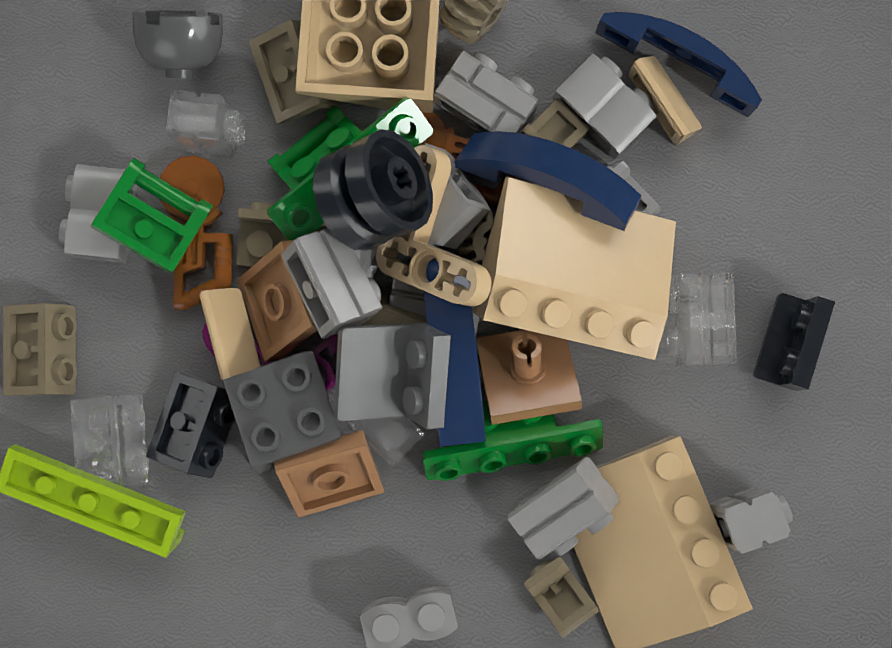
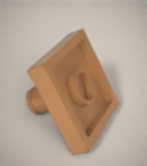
(275, 305)
(527, 375)
(330, 475)

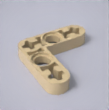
(416, 246)

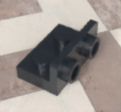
(793, 341)
(192, 427)

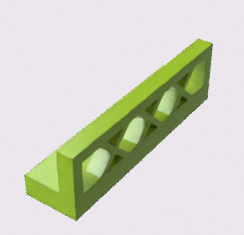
(91, 501)

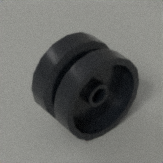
(373, 190)

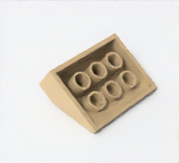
(369, 51)
(577, 274)
(662, 556)

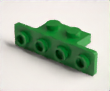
(297, 211)
(514, 443)

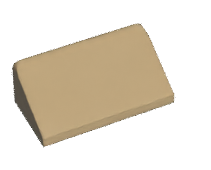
(669, 104)
(229, 331)

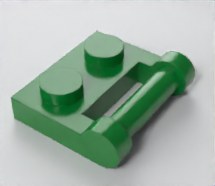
(306, 153)
(145, 228)

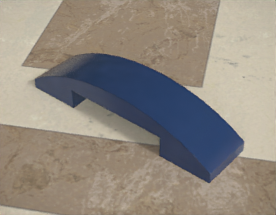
(733, 85)
(555, 167)
(463, 396)

